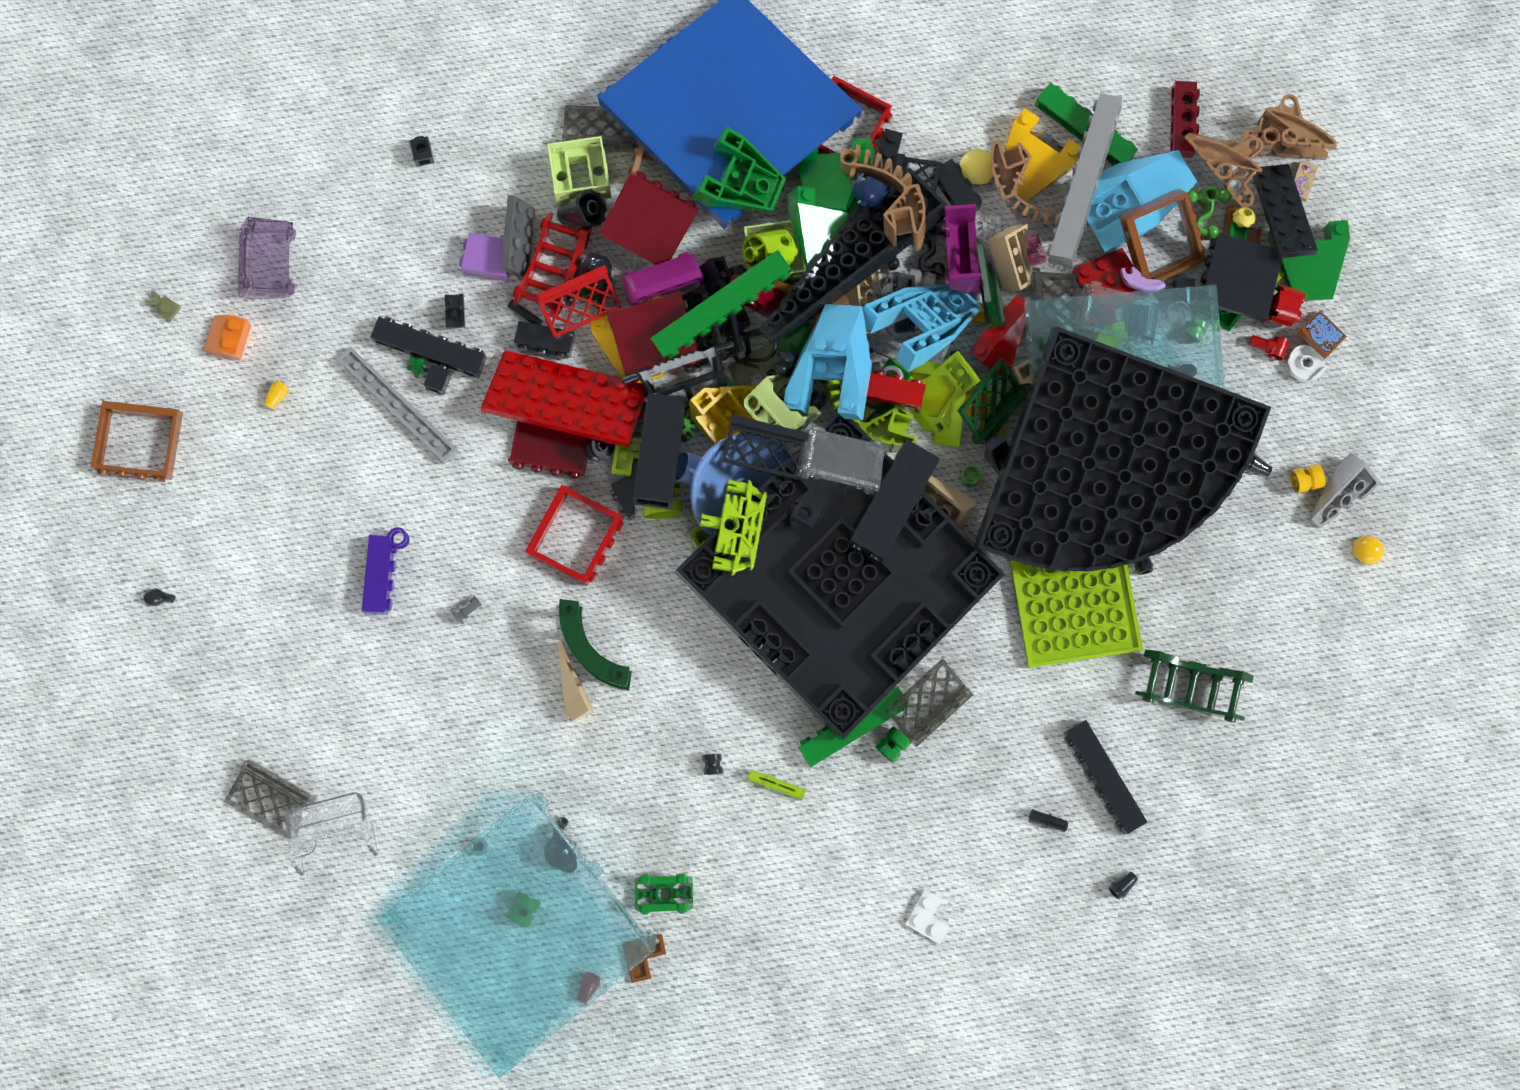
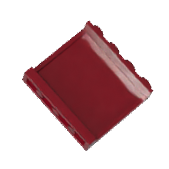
(648, 219)
(638, 324)
(548, 450)

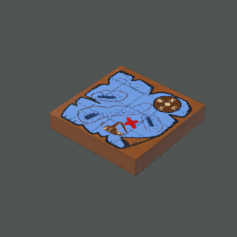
(1322, 334)

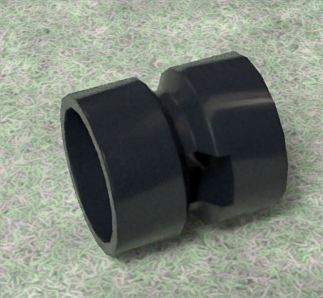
(597, 450)

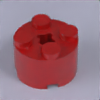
(1286, 306)

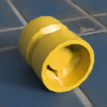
(1308, 478)

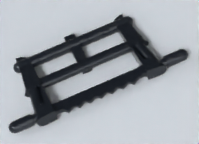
(710, 351)

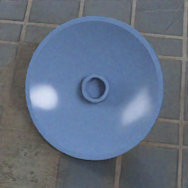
(710, 476)

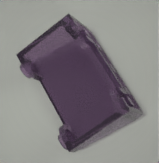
(265, 258)

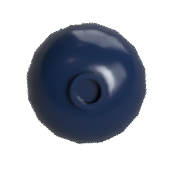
(869, 191)

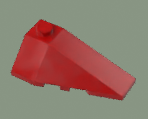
(1004, 340)

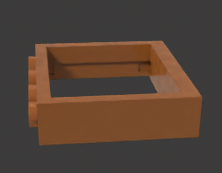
(1192, 232)
(103, 427)

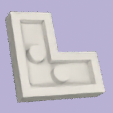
(922, 918)

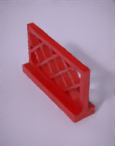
(575, 285)

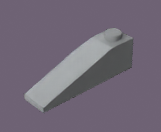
(1348, 482)

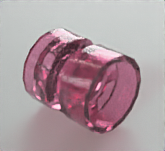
(1034, 252)

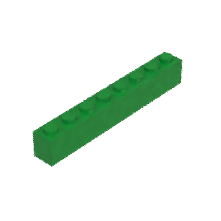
(721, 304)

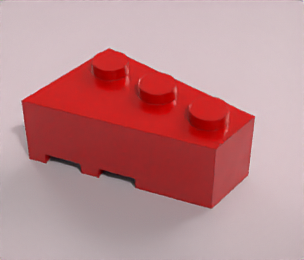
(896, 390)

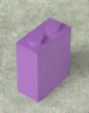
(483, 257)

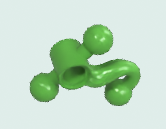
(1201, 197)

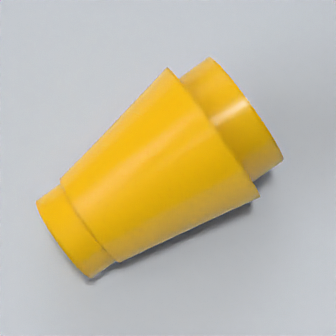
(276, 393)

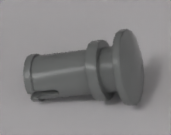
(1047, 139)
(467, 608)

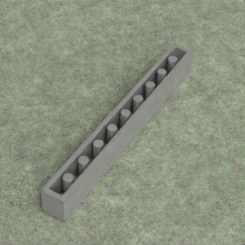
(1085, 180)

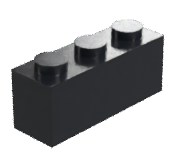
(956, 187)
(539, 338)

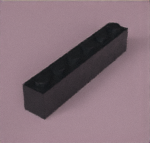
(426, 346)
(1105, 778)

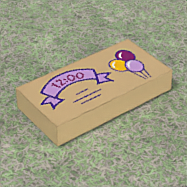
(1304, 178)

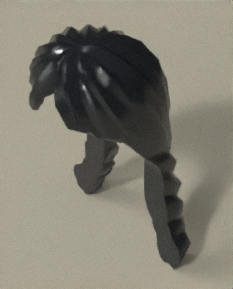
(588, 264)

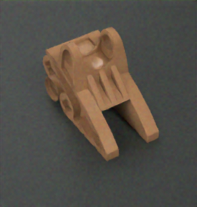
(1288, 127)
(1227, 153)

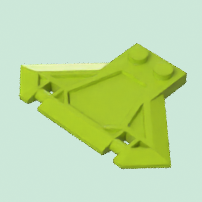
(943, 396)

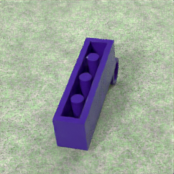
(379, 571)

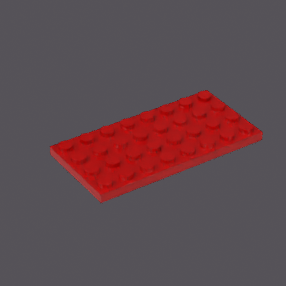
(565, 398)

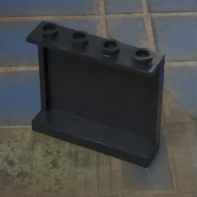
(1243, 276)

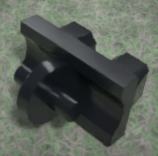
(454, 311)

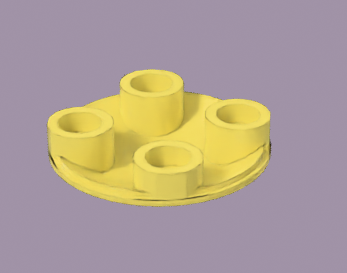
(977, 166)

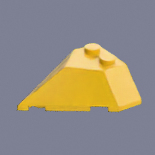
(714, 407)

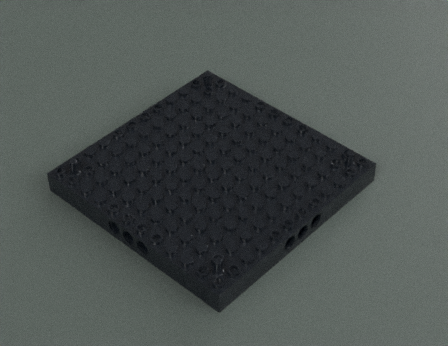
(830, 615)

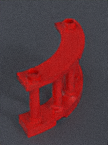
(581, 235)

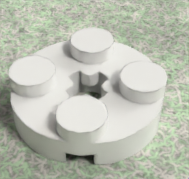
(1298, 370)

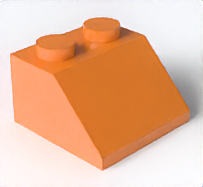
(228, 336)

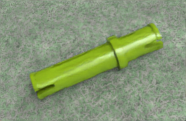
(797, 792)

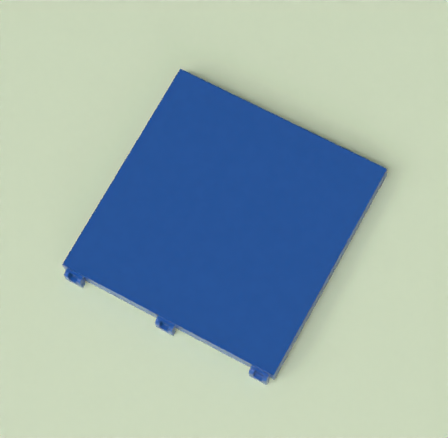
(733, 74)

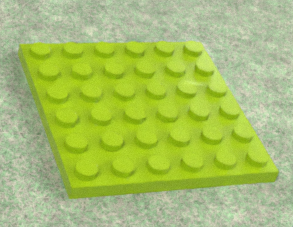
(1075, 614)

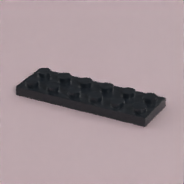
(1284, 212)

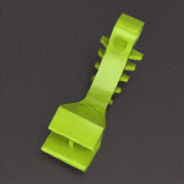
(886, 428)

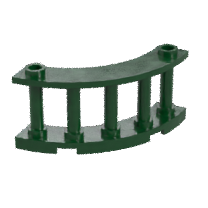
(573, 631)
(1195, 669)

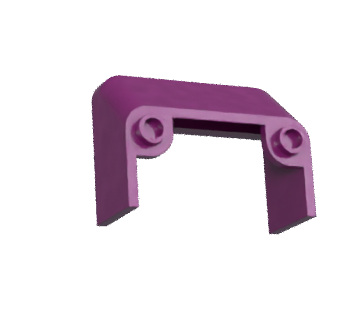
(961, 248)
(662, 278)

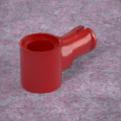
(1273, 346)

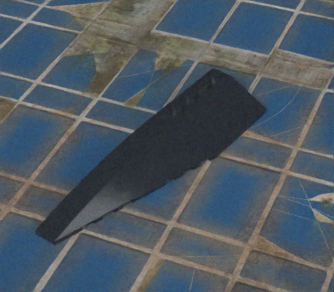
(848, 260)

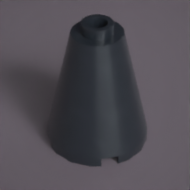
(583, 209)

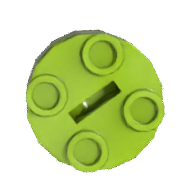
(761, 245)

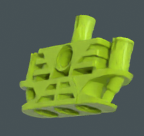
(749, 531)

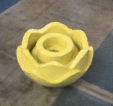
(1244, 217)

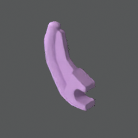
(1140, 283)

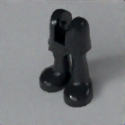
(786, 363)

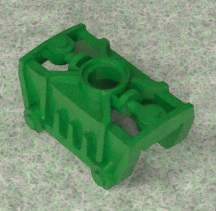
(663, 904)

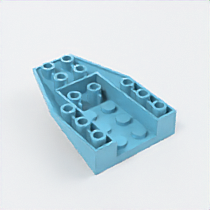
(1131, 186)

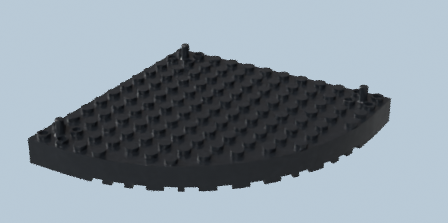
(1114, 459)

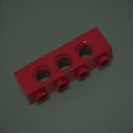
(1183, 91)

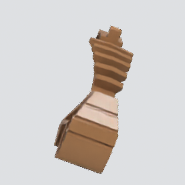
(1008, 171)
(908, 211)

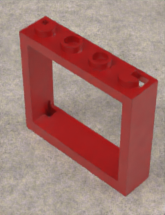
(868, 100)
(547, 521)

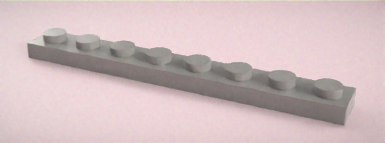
(397, 405)

